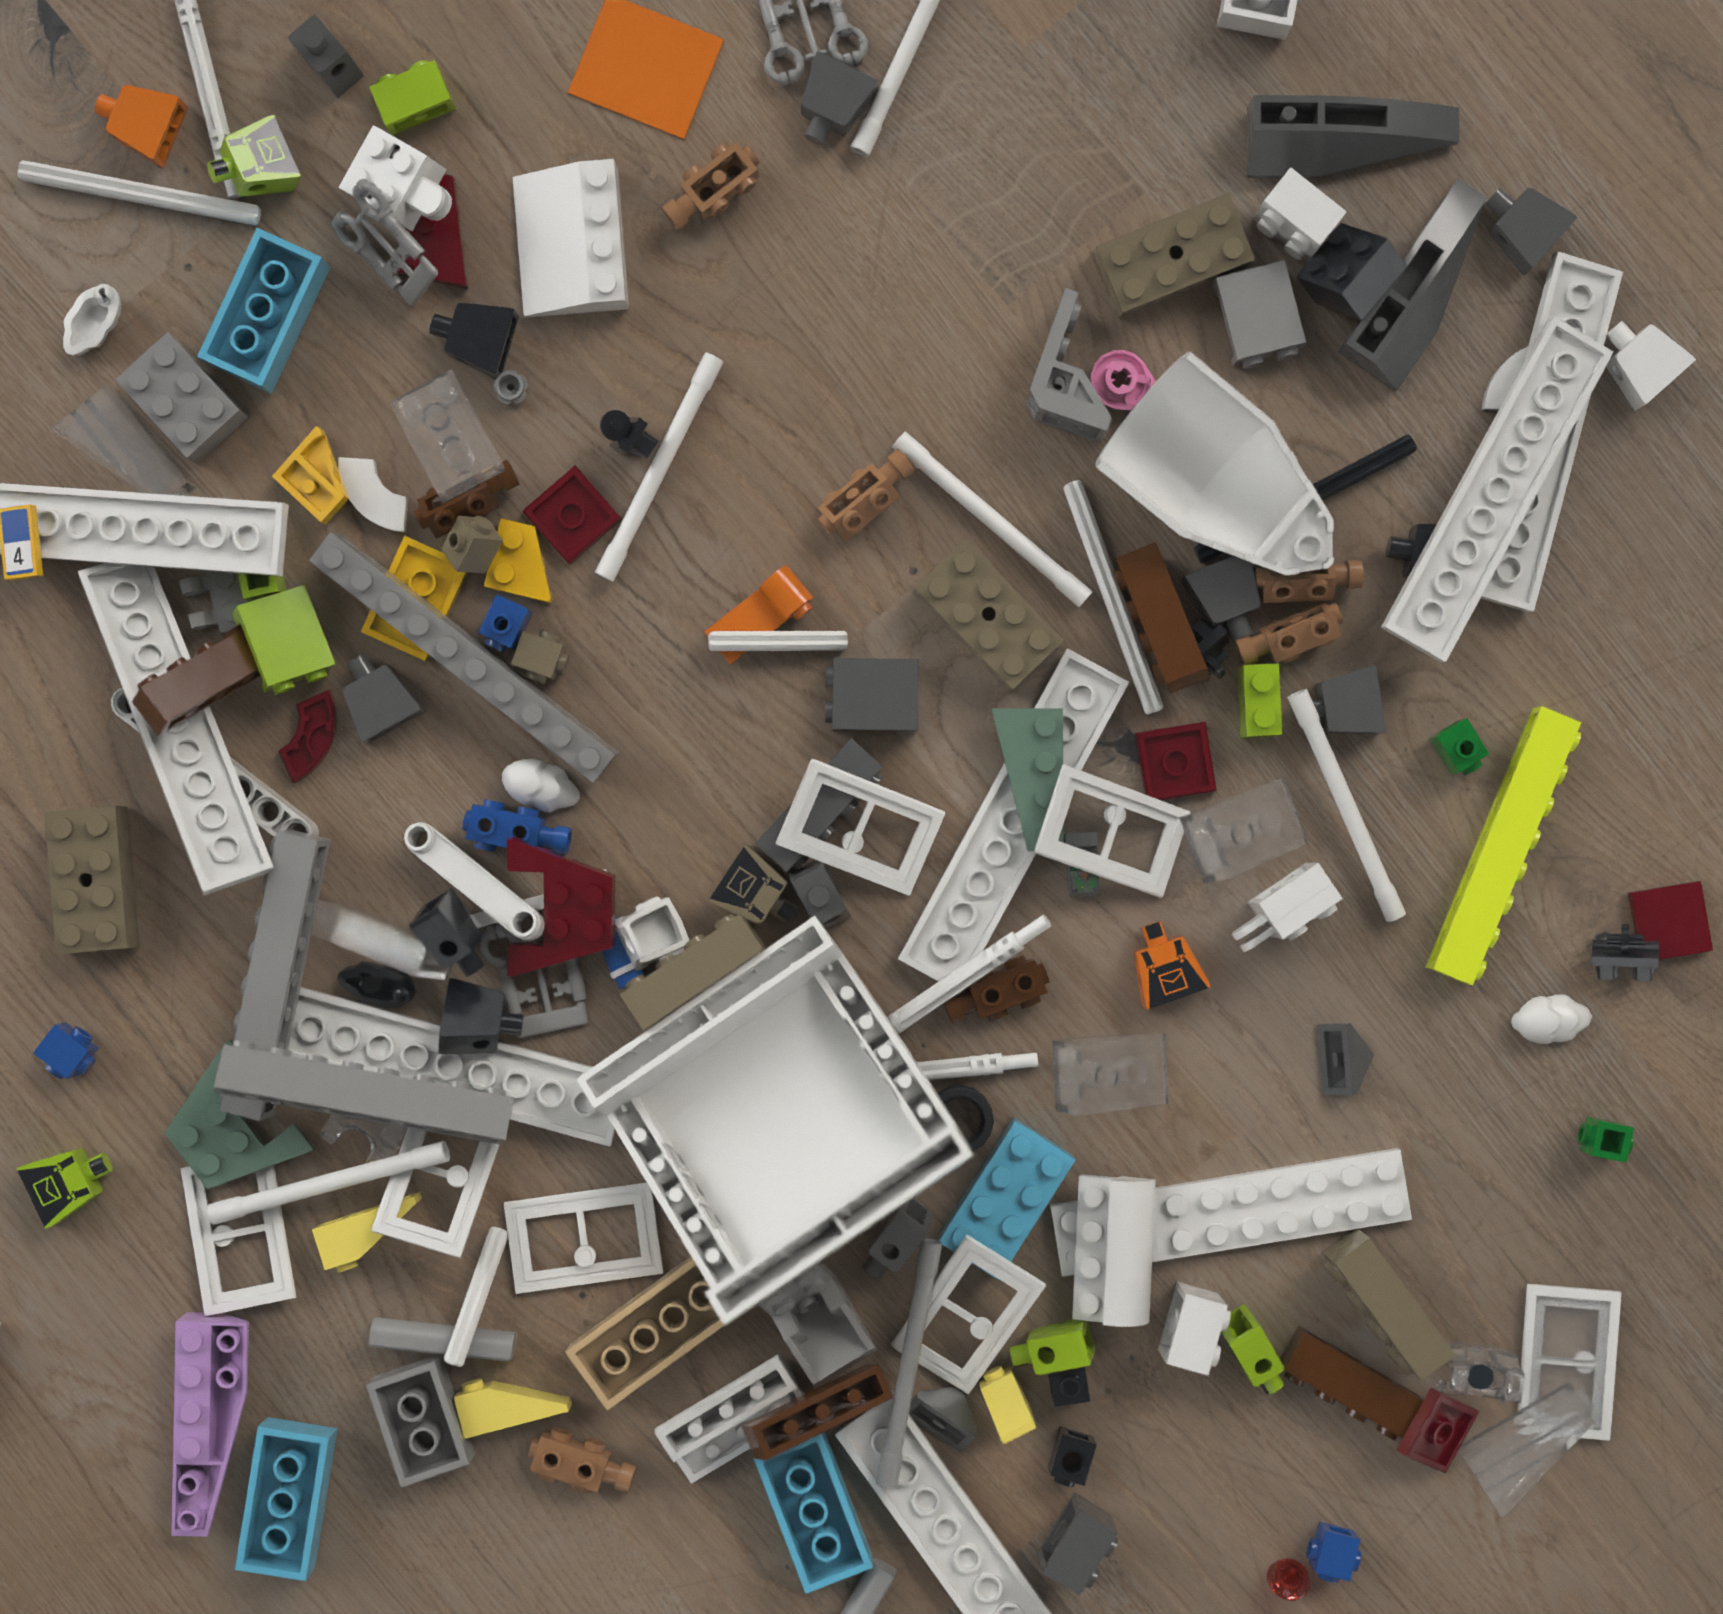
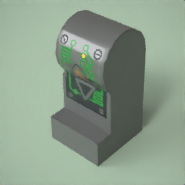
(1081, 882)

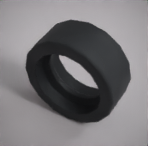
(986, 1114)

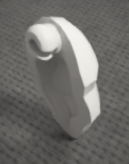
(91, 319)
(539, 785)
(1551, 1019)

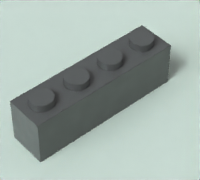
(826, 808)

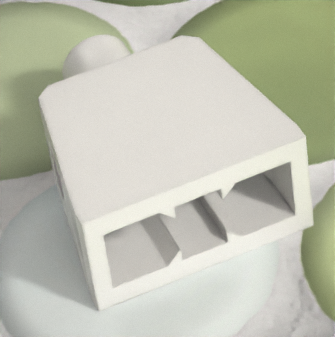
(1645, 362)

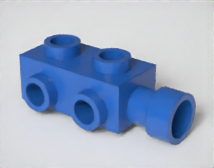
(504, 826)

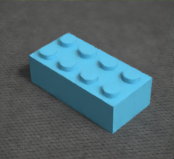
(264, 310)
(1008, 1192)
(286, 1498)
(815, 1513)

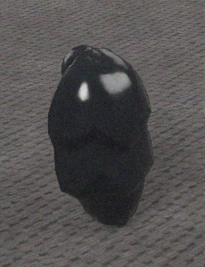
(377, 984)

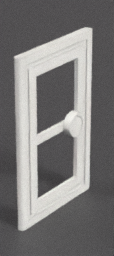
(1114, 814)
(852, 841)
(474, 1183)
(204, 1241)
(586, 1270)
(993, 1336)

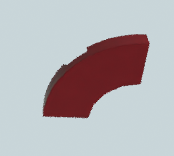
(313, 736)

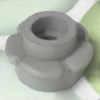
(501, 387)

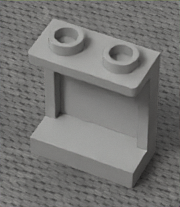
(1260, 314)

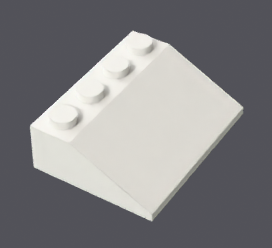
(571, 239)

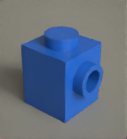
(500, 612)
(67, 1051)
(1334, 1553)

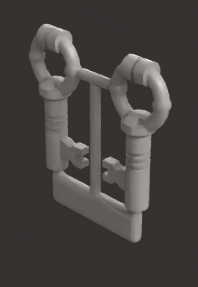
(779, 48)
(420, 278)
(551, 1019)

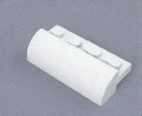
(1114, 1250)
(712, 1430)

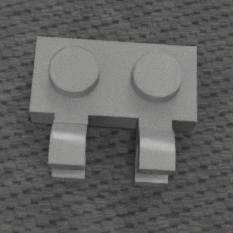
(225, 596)

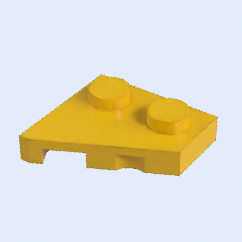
(314, 477)
(519, 563)

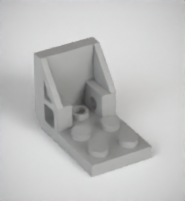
(1077, 404)
(819, 1324)

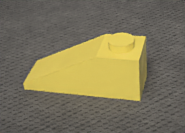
(350, 1237)
(1007, 1403)
(502, 1405)

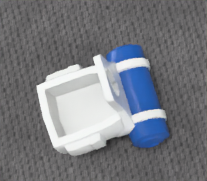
(644, 938)

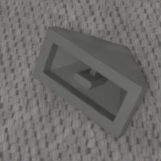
(1342, 1058)
(945, 1415)

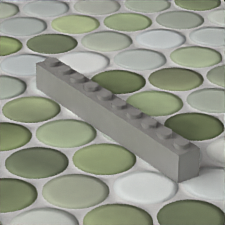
(463, 656)

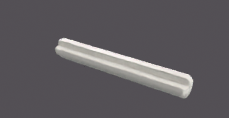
(777, 640)
(476, 1297)

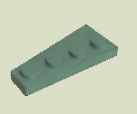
(1033, 760)

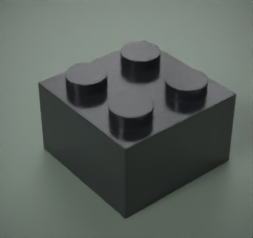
(1351, 271)

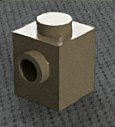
(472, 544)
(540, 656)

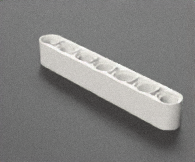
(259, 795)

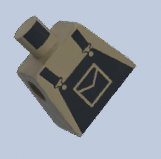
(753, 889)

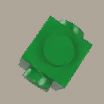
(1448, 743)
(1605, 1139)

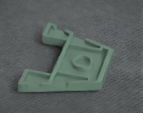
(224, 1144)

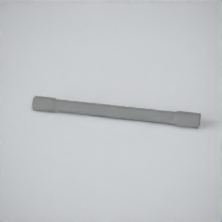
(892, 1454)

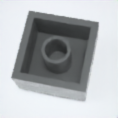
(1078, 1544)

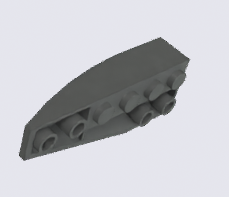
(1340, 133)
(1412, 308)

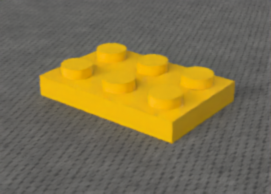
(427, 574)

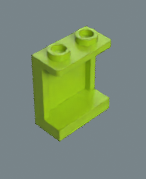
(285, 639)

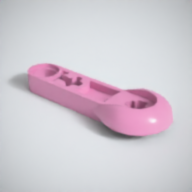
(1137, 373)

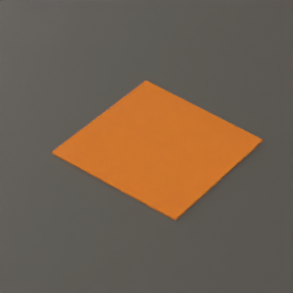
(646, 66)

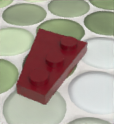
(442, 242)

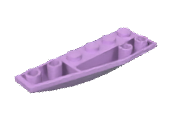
(207, 1413)

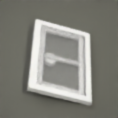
(1572, 1339)

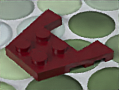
(576, 908)

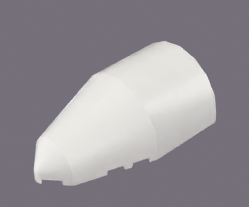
(1219, 472)

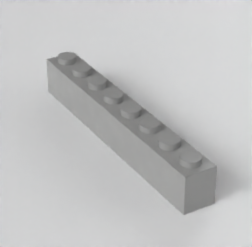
(279, 952)
(362, 1093)

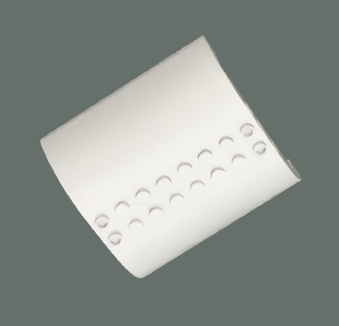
(776, 1117)

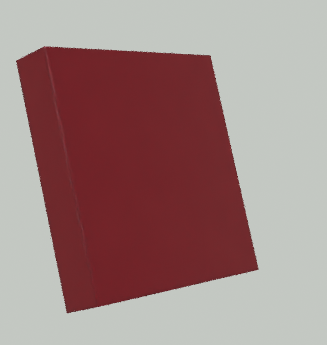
(572, 515)
(1176, 761)
(1673, 917)
(1438, 1430)

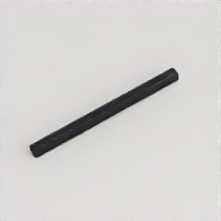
(1343, 479)

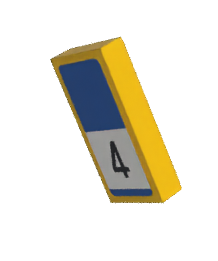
(20, 543)

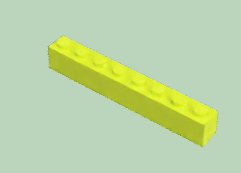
(1504, 845)

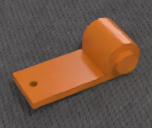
(767, 608)

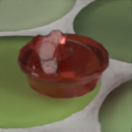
(1288, 1579)

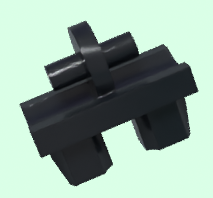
(627, 433)
(1210, 642)
(1625, 951)

